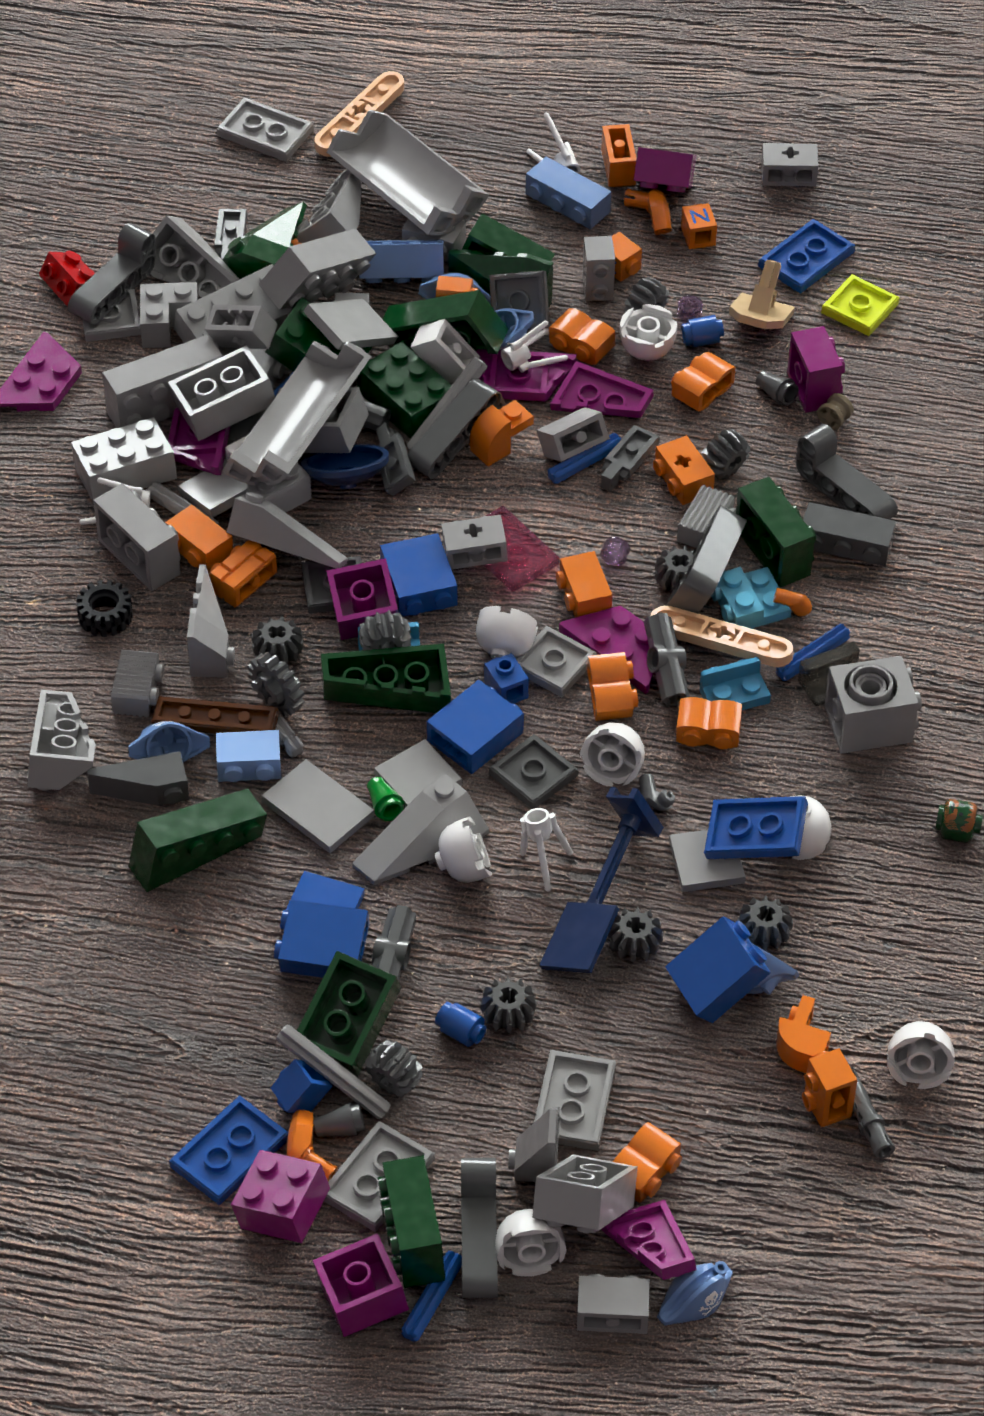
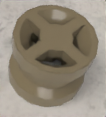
(835, 411)

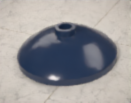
(346, 468)

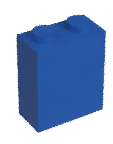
(420, 575)
(475, 726)
(315, 934)
(718, 969)

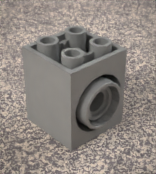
(872, 704)

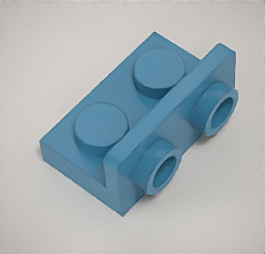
(736, 682)

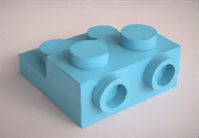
(748, 598)

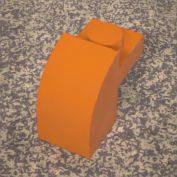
(494, 428)
(799, 1040)

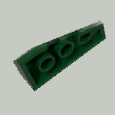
(265, 242)
(480, 266)

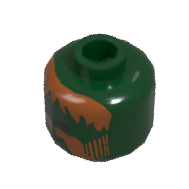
(958, 820)

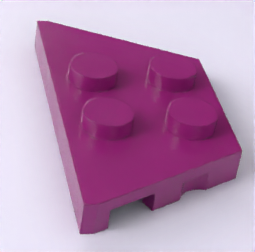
(41, 377)
(530, 385)
(203, 454)
(614, 632)

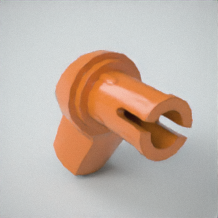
(655, 204)
(301, 1141)

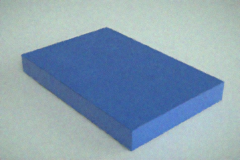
(808, 255)
(756, 827)
(226, 1149)

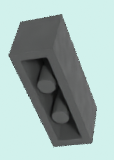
(851, 533)

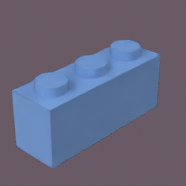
(568, 192)
(405, 260)

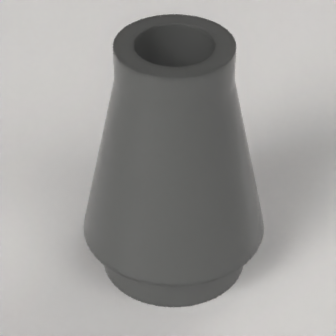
(779, 388)
(340, 1122)

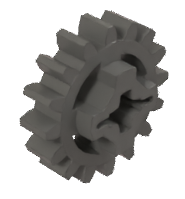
(276, 683)

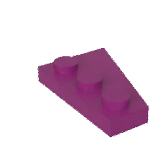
(601, 392)
(653, 1239)

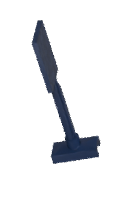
(586, 925)

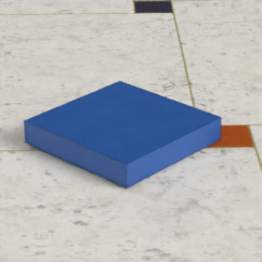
(327, 891)

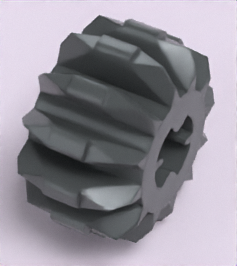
(647, 292)
(726, 453)
(672, 567)
(384, 631)
(278, 639)
(766, 922)
(635, 934)
(508, 1005)
(393, 1068)

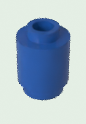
(702, 331)
(460, 1024)

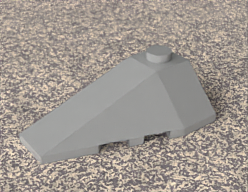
(188, 258)
(271, 526)
(207, 632)
(59, 742)
(416, 831)
(536, 1147)

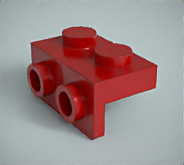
(65, 273)

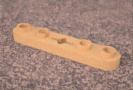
(375, 97)
(735, 640)

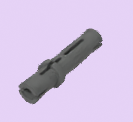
(870, 1123)

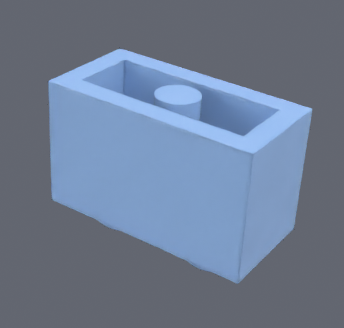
(248, 756)

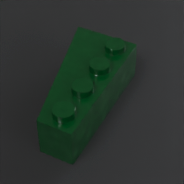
(466, 312)
(389, 677)
(193, 836)

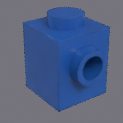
(507, 678)
(299, 1087)

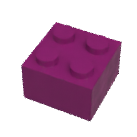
(665, 168)
(814, 367)
(359, 593)
(280, 1196)
(360, 1285)

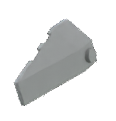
(335, 212)

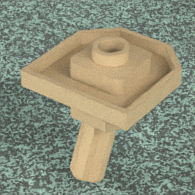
(761, 307)

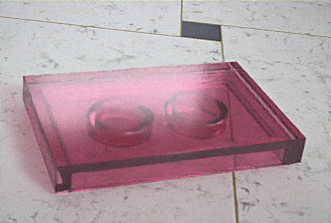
(525, 553)

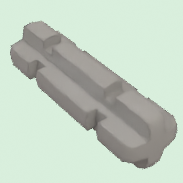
(287, 738)

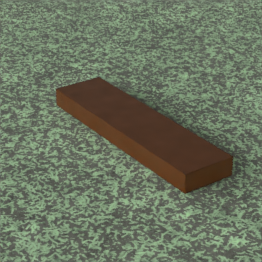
(215, 716)

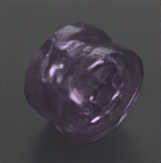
(689, 308)
(615, 551)

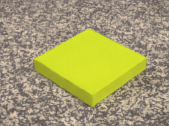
(860, 305)

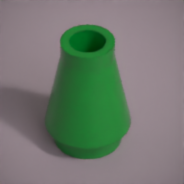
(385, 800)

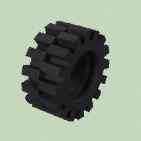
(104, 595)

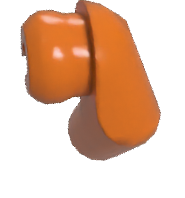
(797, 602)

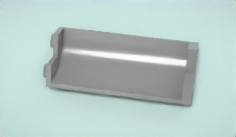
(407, 174)
(296, 414)

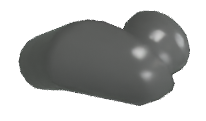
(658, 800)

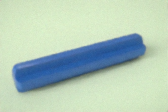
(582, 460)
(824, 643)
(431, 1298)

